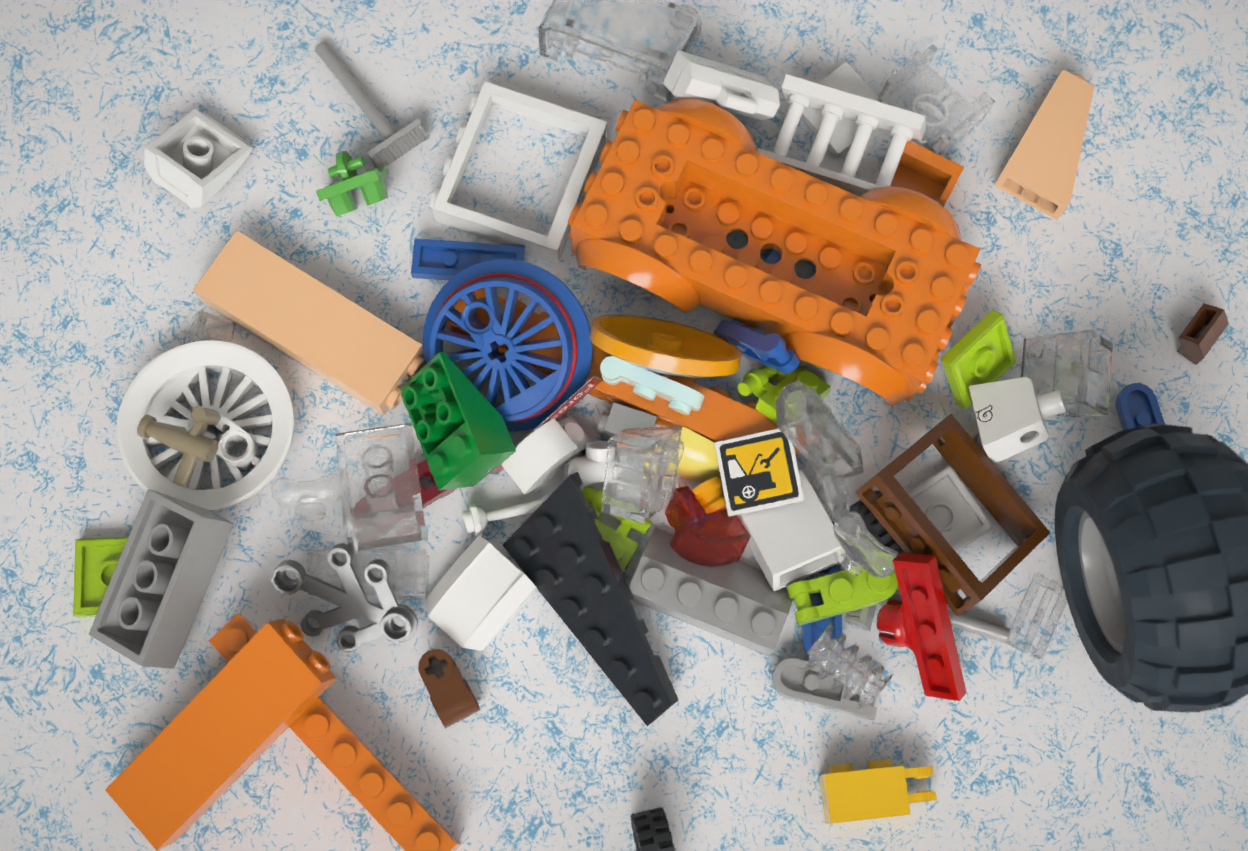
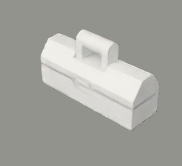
(723, 86)

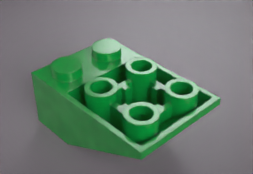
(455, 425)

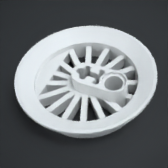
(164, 386)

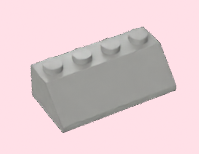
(160, 580)
(720, 599)

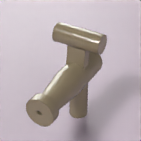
(190, 443)

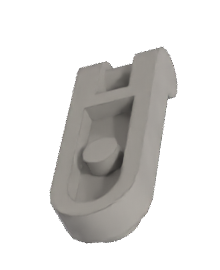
(798, 683)

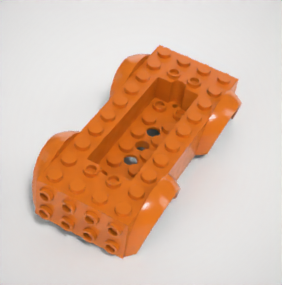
(883, 260)

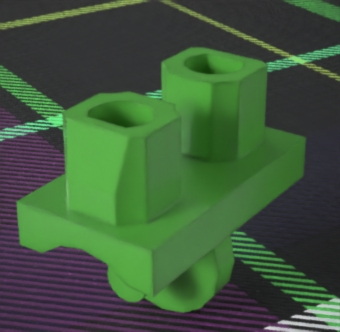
(339, 193)

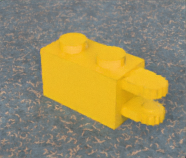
(870, 792)

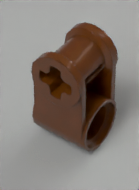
(449, 694)

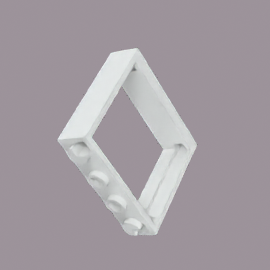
(498, 231)

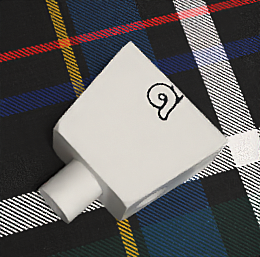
(1012, 415)

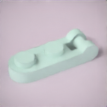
(649, 384)

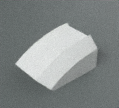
(195, 158)
(478, 596)

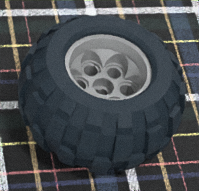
(1159, 565)

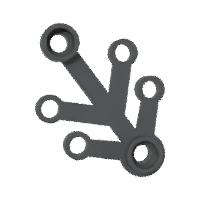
(351, 601)

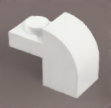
(545, 453)

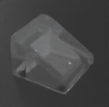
(211, 328)

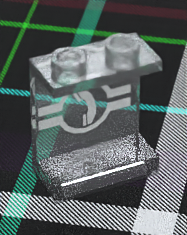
(927, 93)

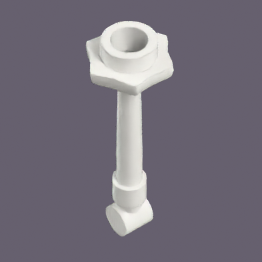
(476, 518)

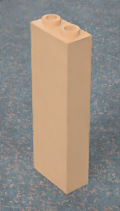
(311, 323)

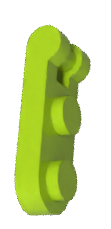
(840, 594)

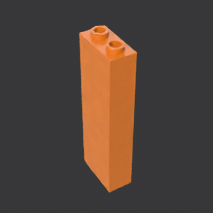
(221, 732)

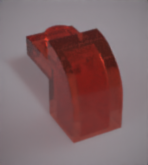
(702, 536)

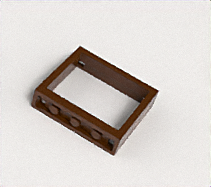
(918, 535)

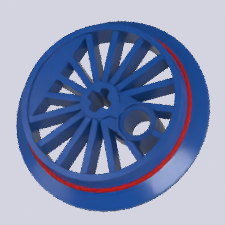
(549, 392)

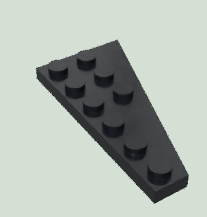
(587, 589)

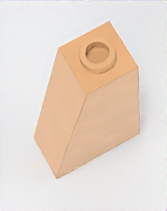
(1049, 152)

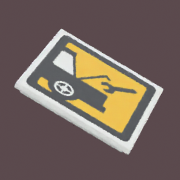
(758, 472)

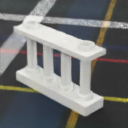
(835, 105)

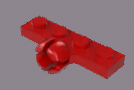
(923, 625)

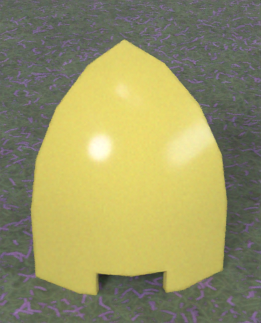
(699, 457)

